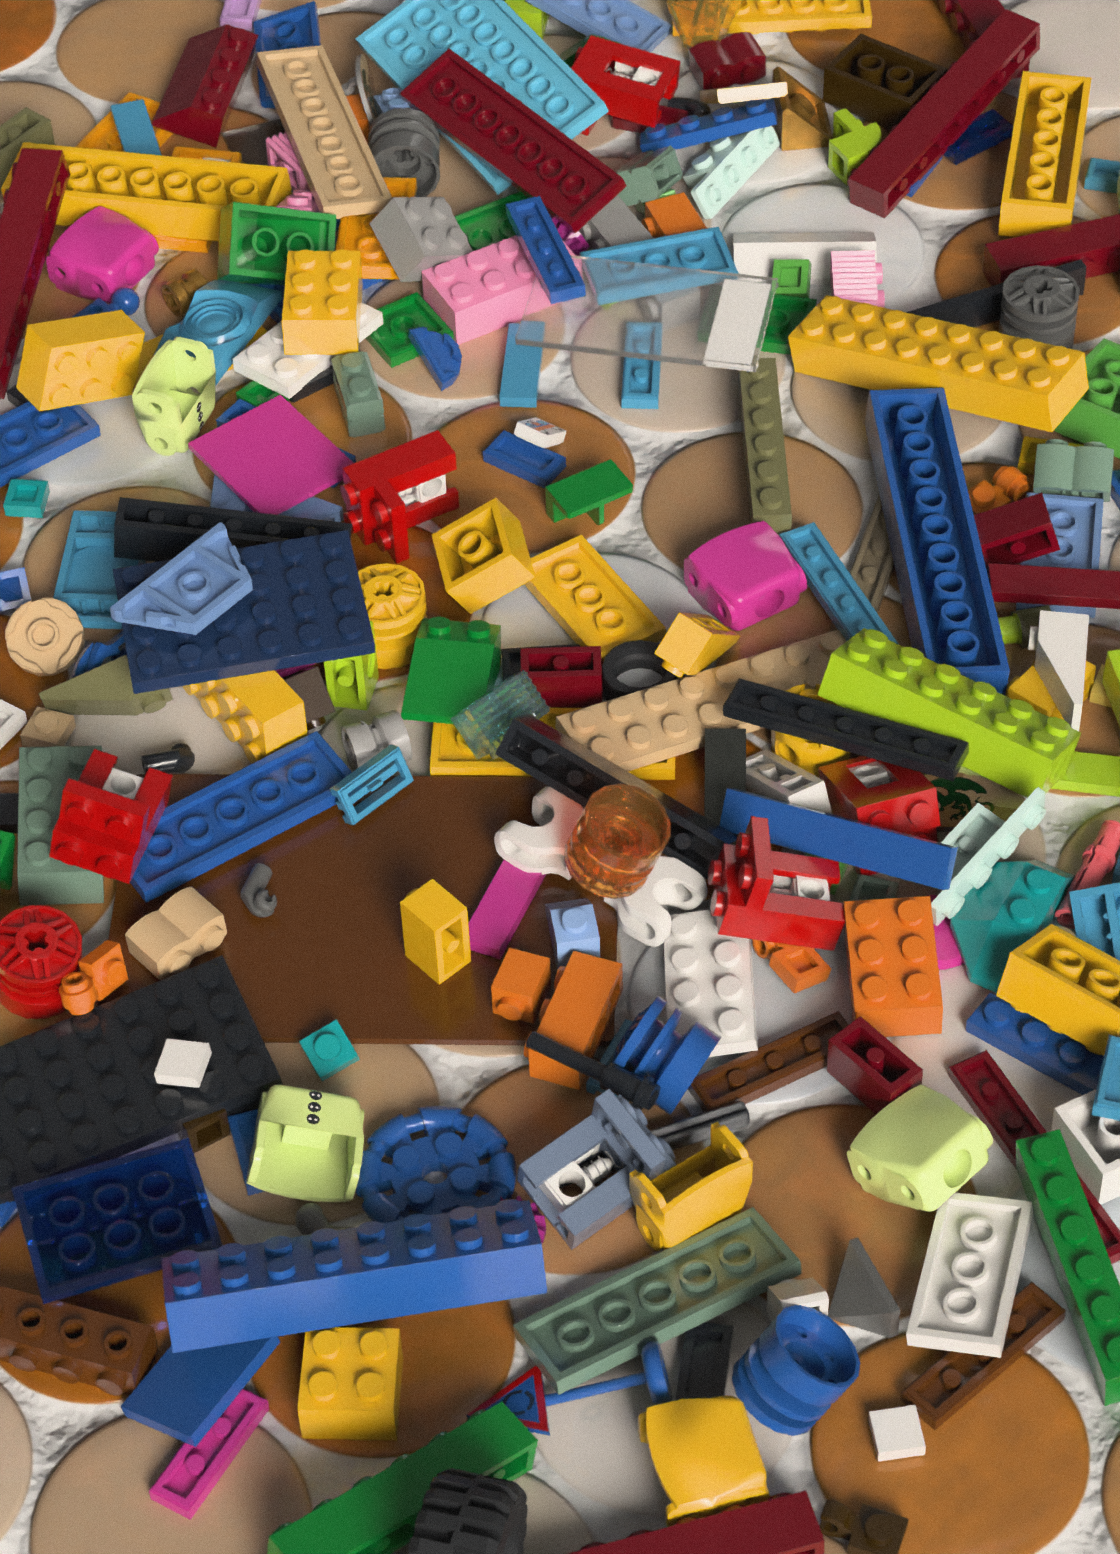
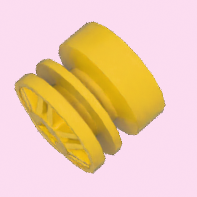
(396, 607)

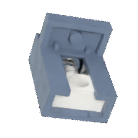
(627, 1145)

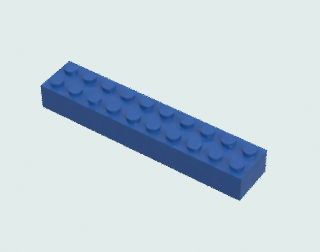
(934, 534)

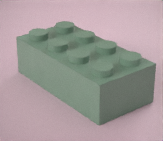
(41, 785)

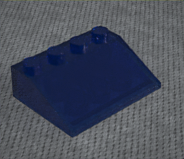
(115, 1219)

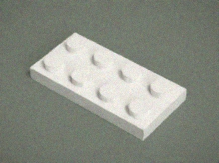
(287, 374)
(711, 981)
(970, 1274)

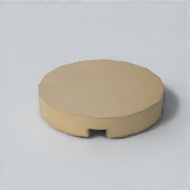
(45, 637)

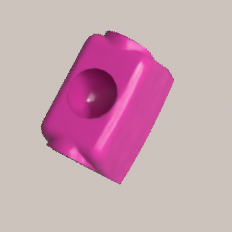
(101, 255)
(744, 576)

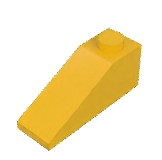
(694, 643)

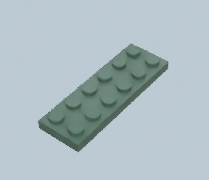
(656, 1299)

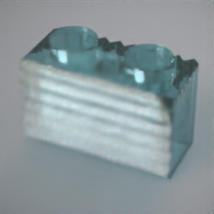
(489, 717)

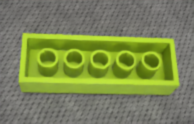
(1004, 734)

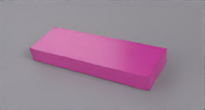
(502, 909)
(198, 1469)

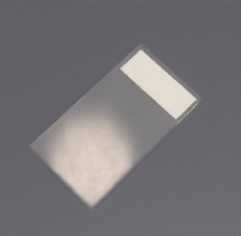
(655, 314)

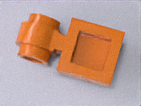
(1009, 485)
(795, 965)
(100, 975)

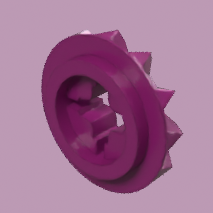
(574, 241)

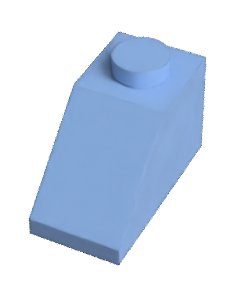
(572, 929)

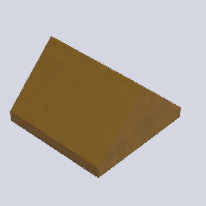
(800, 116)

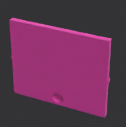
(271, 457)

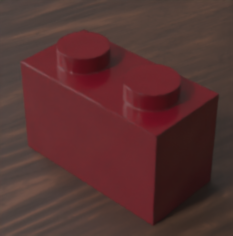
(1016, 531)
(565, 674)
(871, 1065)

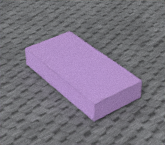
(240, 13)

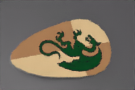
(365, 85)
(961, 795)

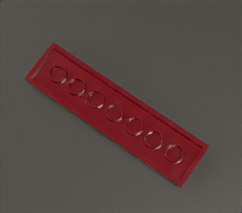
(513, 140)

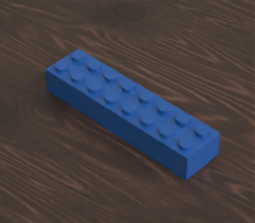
(352, 1275)

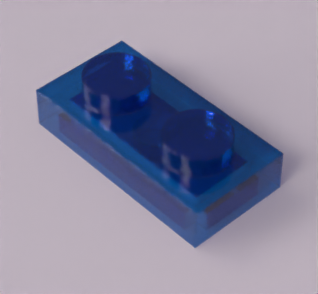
(980, 135)

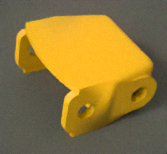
(694, 1192)
(704, 1455)

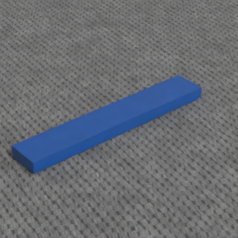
(843, 839)

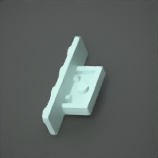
(727, 167)
(980, 844)

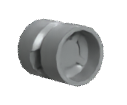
(365, 741)

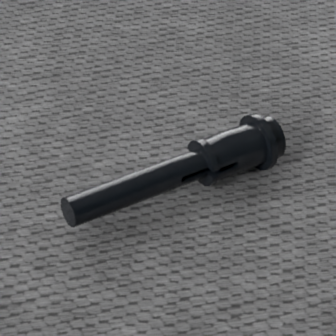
(636, 1089)

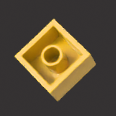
(483, 556)
(350, 1384)

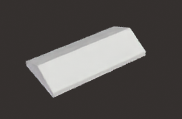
(756, 252)

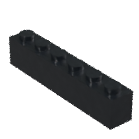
(164, 529)
(581, 772)

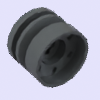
(407, 147)
(1040, 305)

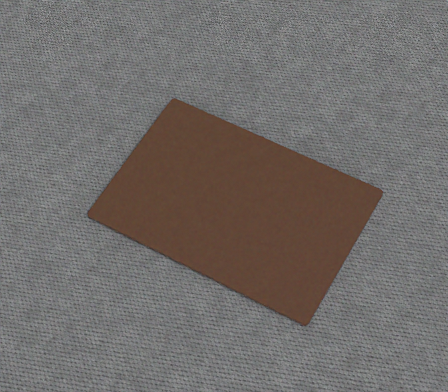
(338, 920)

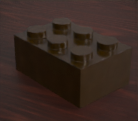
(878, 80)

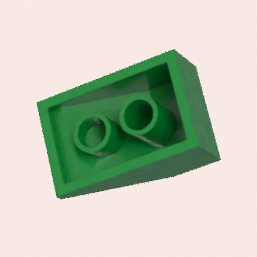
(258, 238)
(450, 668)

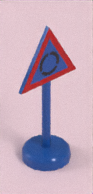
(529, 1403)

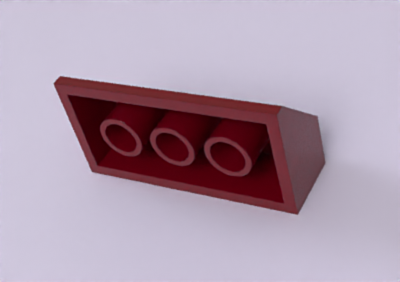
(206, 84)

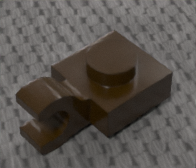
(868, 1533)

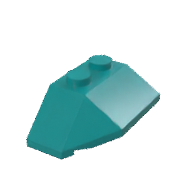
(1005, 914)

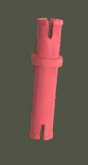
(1097, 861)

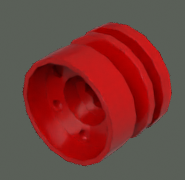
(35, 954)

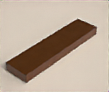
(768, 1067)
(962, 1376)

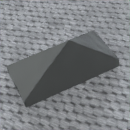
(862, 1295)

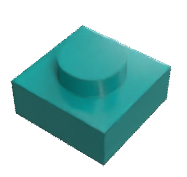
(26, 498)
(329, 1050)

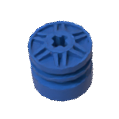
(665, 1053)
(795, 1370)

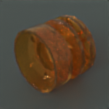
(617, 841)

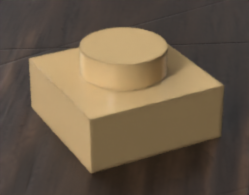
(47, 728)

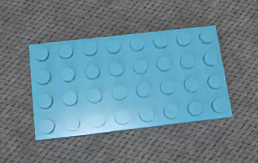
(494, 43)

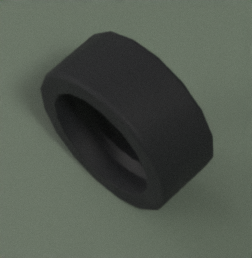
(627, 657)

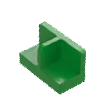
(587, 492)

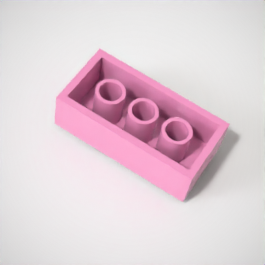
(481, 289)

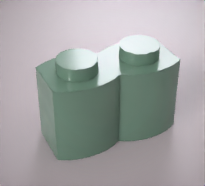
(1074, 470)

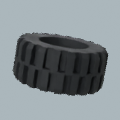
(470, 1516)

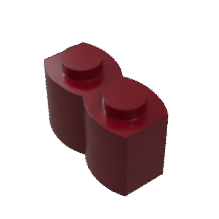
(728, 61)

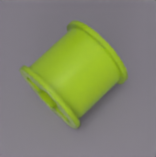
(1011, 629)

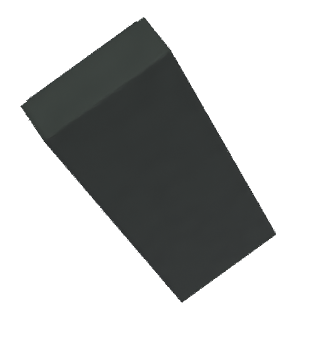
(723, 768)

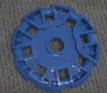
(438, 1151)

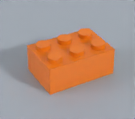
(893, 965)

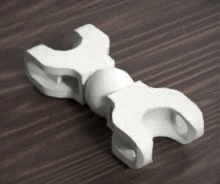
(544, 850)

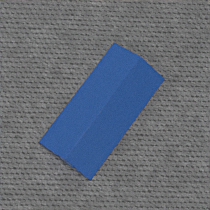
(286, 30)

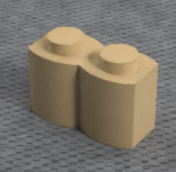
(176, 933)

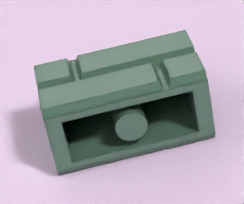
(649, 175)
(358, 394)

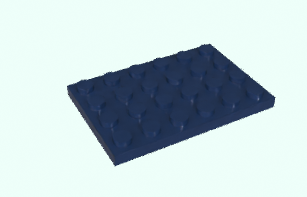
(300, 613)

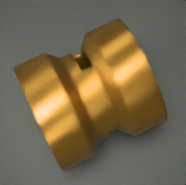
(180, 293)

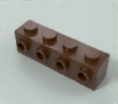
(74, 1342)

